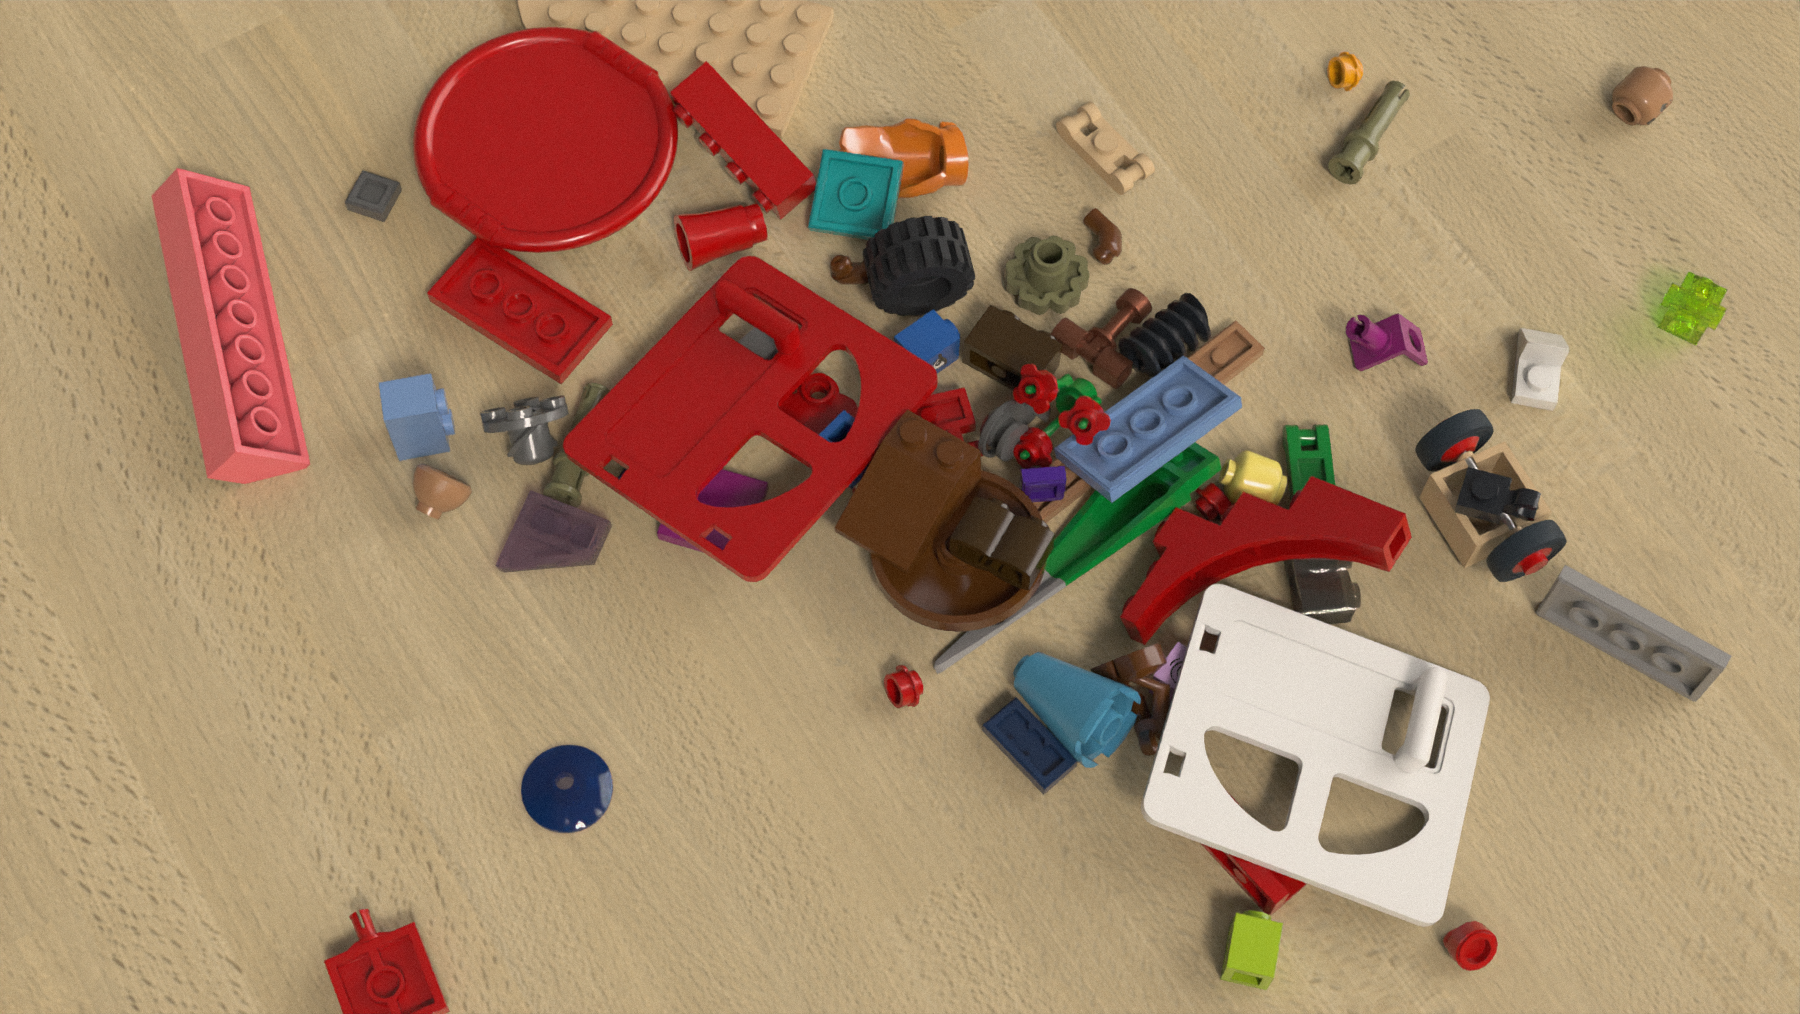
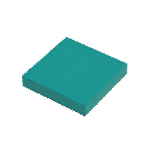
(855, 194)

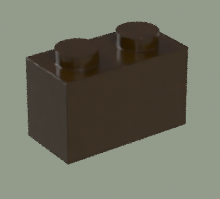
(1004, 344)

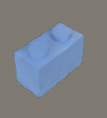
(416, 416)

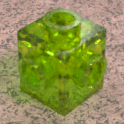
(1692, 308)

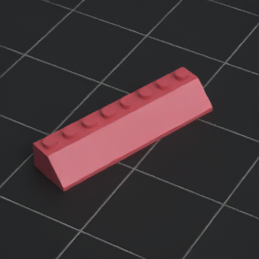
(228, 329)

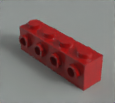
(743, 141)

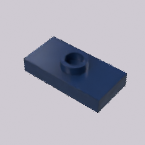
(1029, 745)

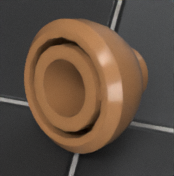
(438, 491)

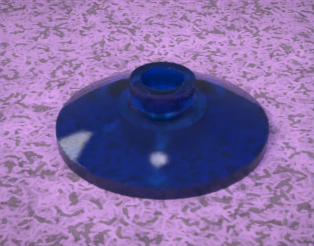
(569, 808)

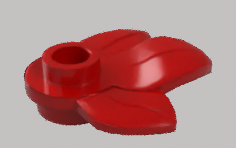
(818, 413)

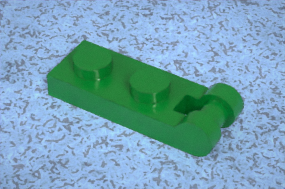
(1308, 463)

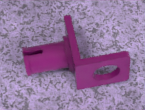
(1384, 340)

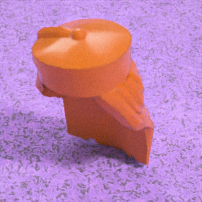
(930, 154)

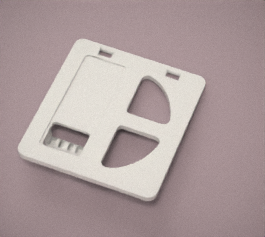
(1325, 706)

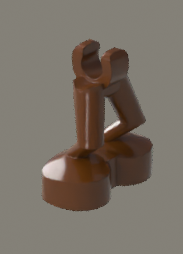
(1135, 668)

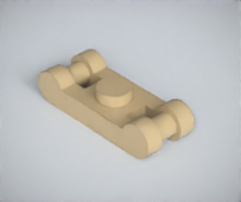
(1104, 149)

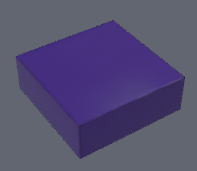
(1043, 483)

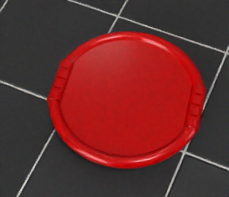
(545, 139)

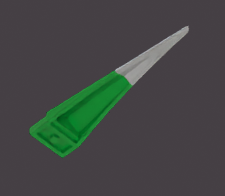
(1102, 530)

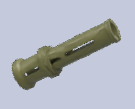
(1362, 144)
(568, 476)

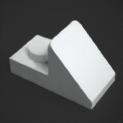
(1538, 368)

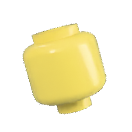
(1253, 475)

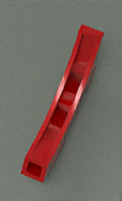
(1253, 533)

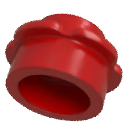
(1211, 502)
(903, 687)

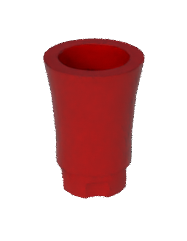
(718, 233)

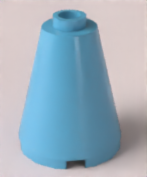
(1077, 705)

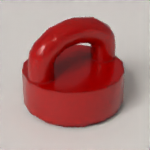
(1471, 945)

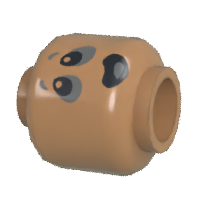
(1642, 96)

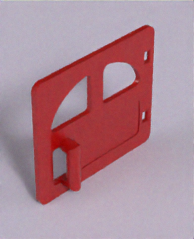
(708, 395)

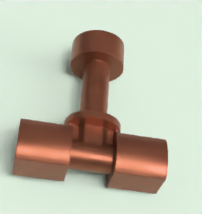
(1098, 344)

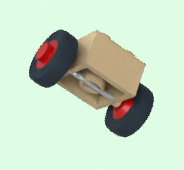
(1514, 544)

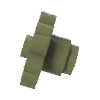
(1047, 275)

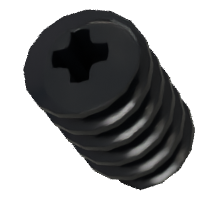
(1167, 335)

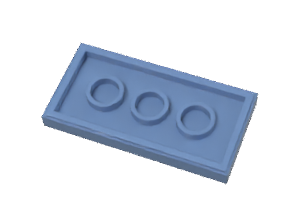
(1150, 428)

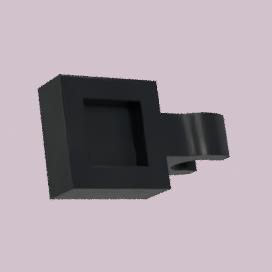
(1489, 495)

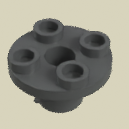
(527, 427)

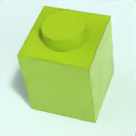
(1251, 950)

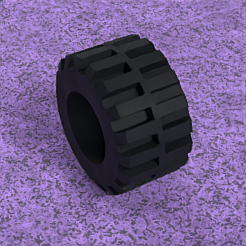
(918, 266)

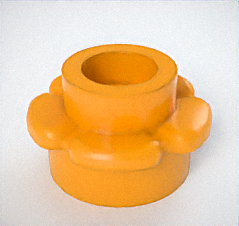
(1345, 71)

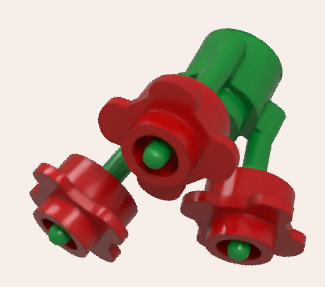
(1077, 409)

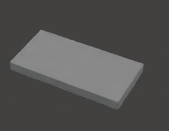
(1632, 634)

